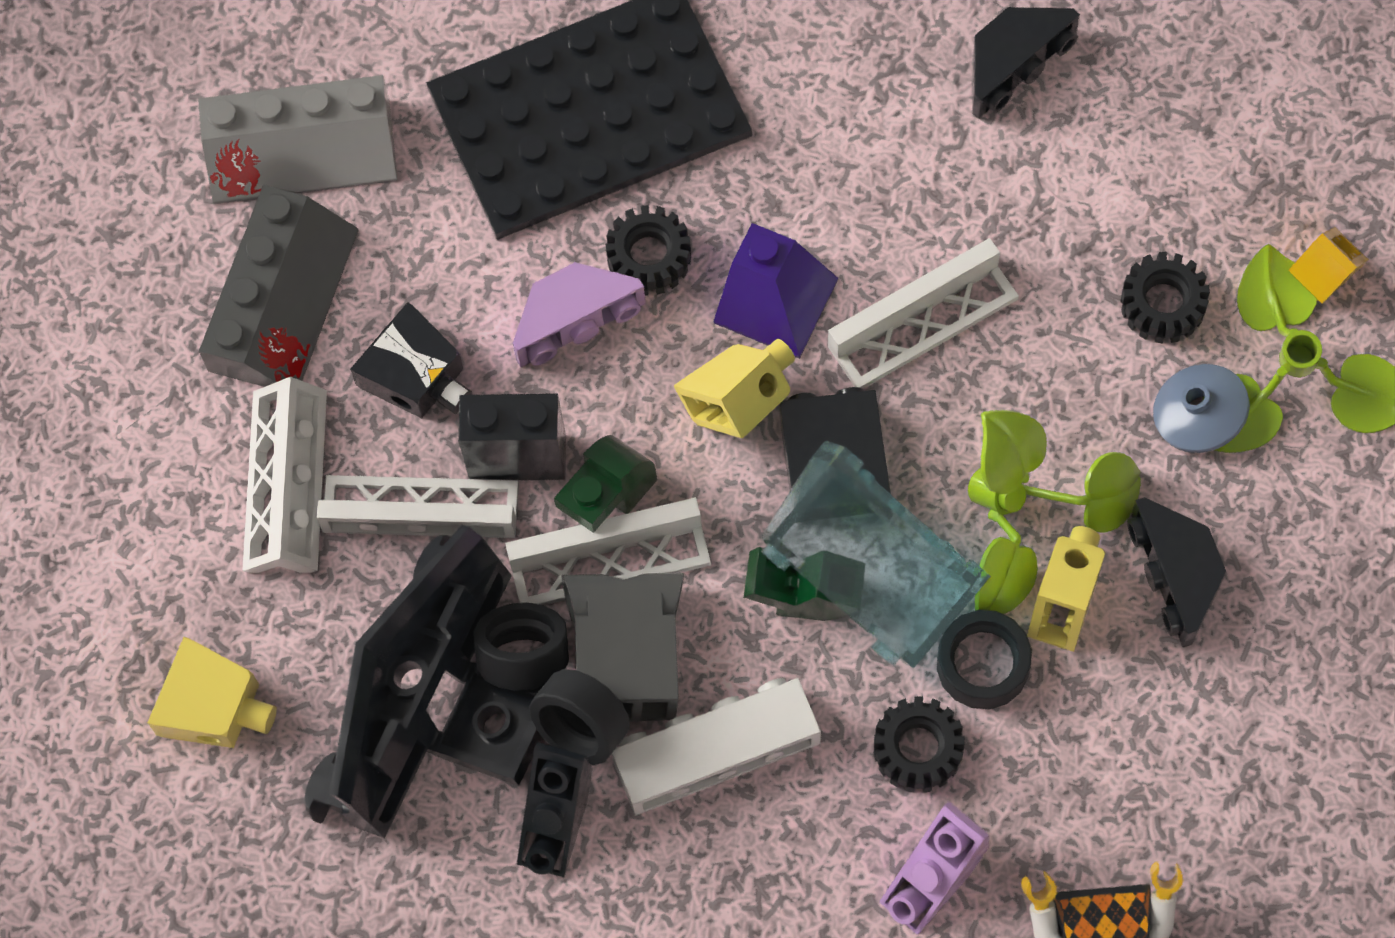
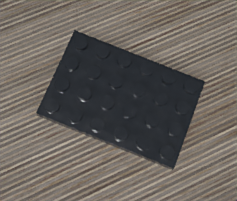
(587, 111)

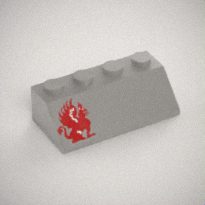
(298, 138)

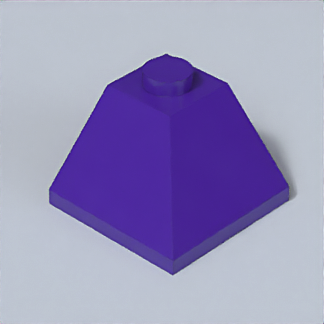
(774, 290)

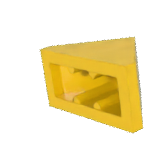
(1327, 264)

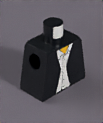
(411, 366)

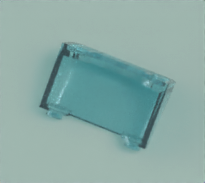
(870, 556)

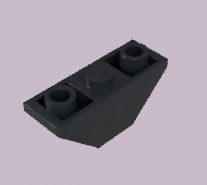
(1015, 51)
(1180, 565)
(553, 807)

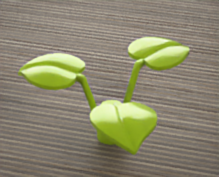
(1273, 298)
(1011, 450)

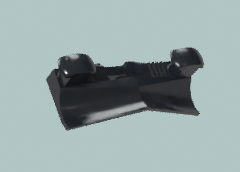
(388, 726)

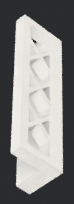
(911, 301)
(292, 473)
(417, 516)
(612, 535)

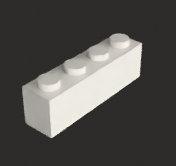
(716, 744)

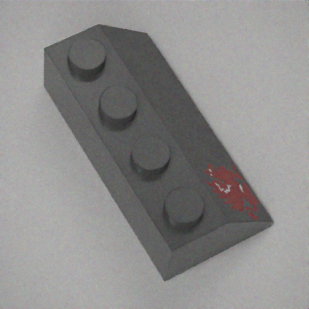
(278, 289)

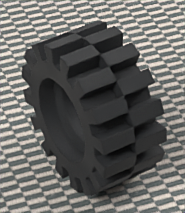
(652, 225)
(1173, 273)
(924, 716)

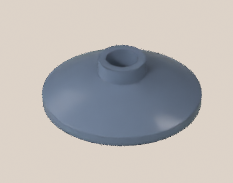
(1213, 420)

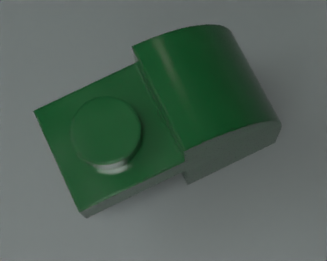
(608, 480)
(786, 590)

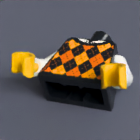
(1105, 911)

